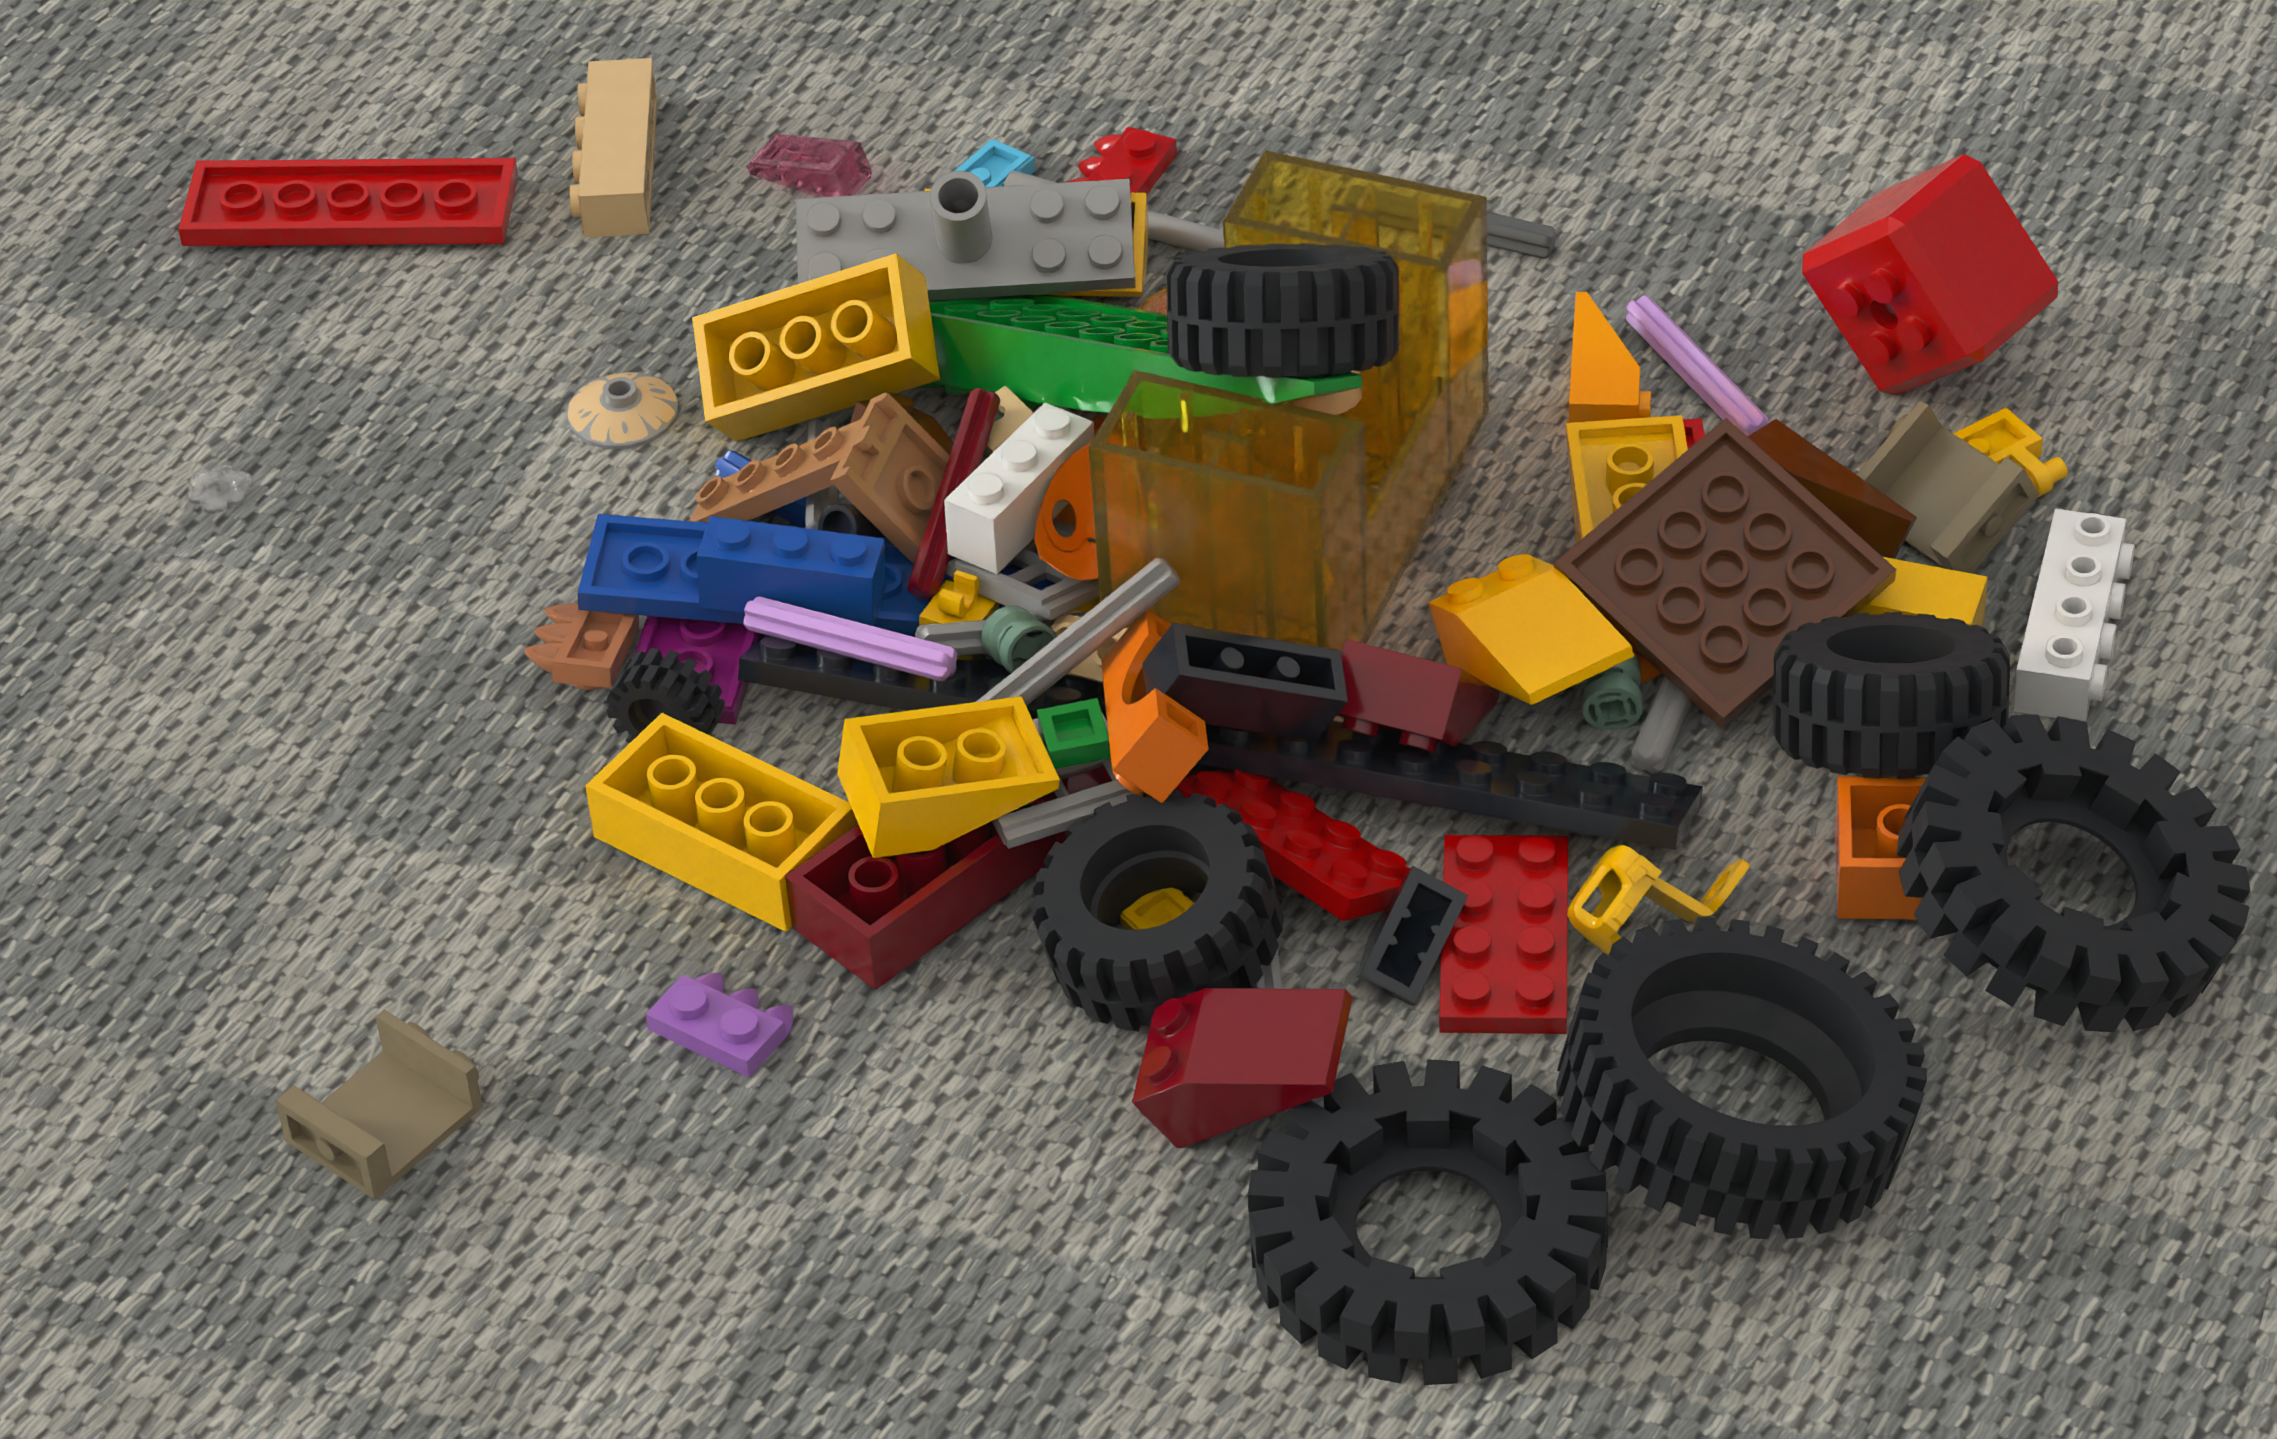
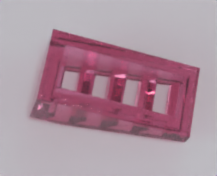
(814, 166)

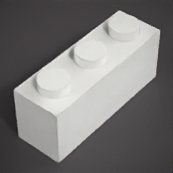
(1000, 501)

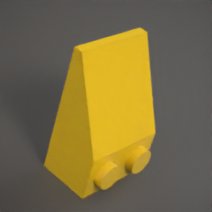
(1615, 461)
(1525, 630)
(941, 771)

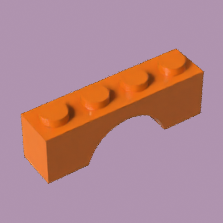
(1149, 735)

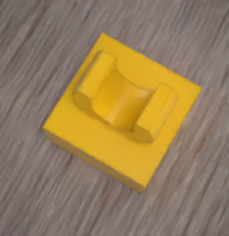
(958, 602)

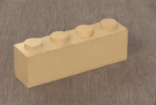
(616, 148)

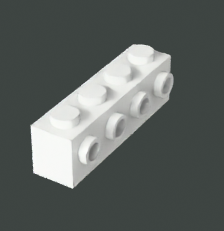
(2071, 615)

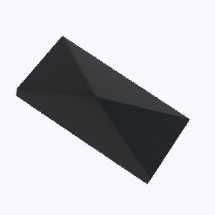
(1410, 935)

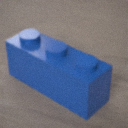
(793, 566)

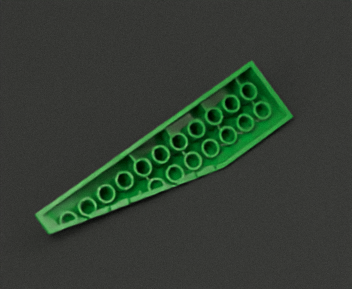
(1078, 353)

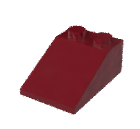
(1411, 697)
(1238, 1057)

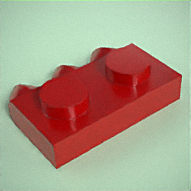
(1131, 156)

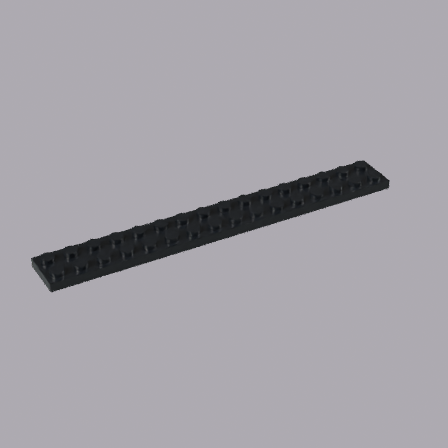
(1462, 778)

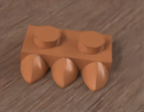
(583, 645)

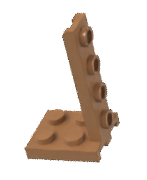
(877, 463)

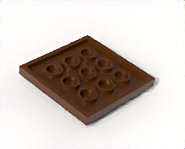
(1720, 567)

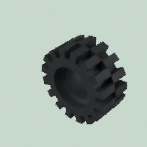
(657, 680)

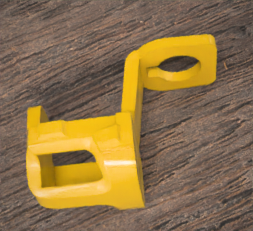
(1625, 879)

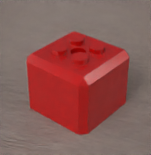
(1930, 276)

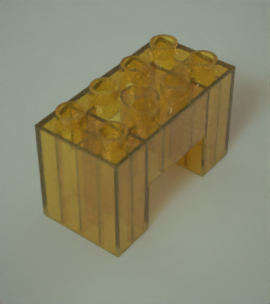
(1291, 512)

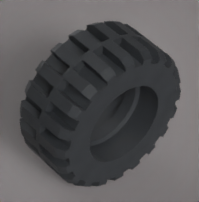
(1283, 310)
(1885, 691)
(1143, 850)

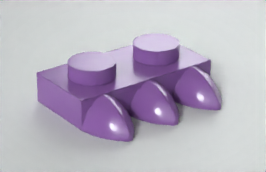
(718, 1024)

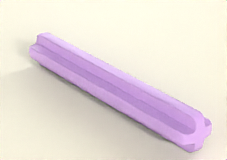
(1694, 365)
(850, 638)

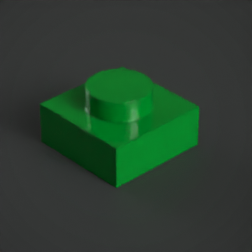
(1074, 733)

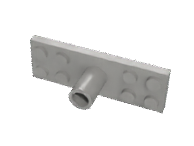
(978, 236)

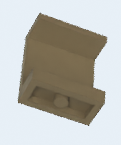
(1952, 488)
(386, 1111)

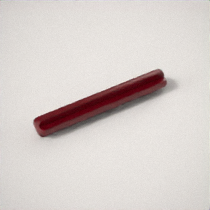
(963, 460)

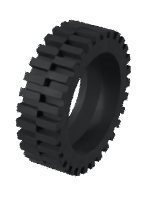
(1765, 1000)

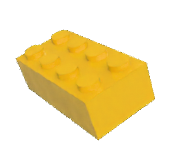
(815, 348)
(714, 816)

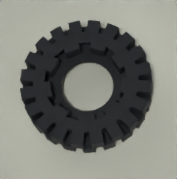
(2181, 871)
(1336, 1155)

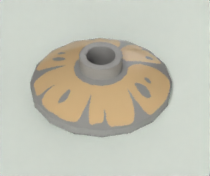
(622, 410)

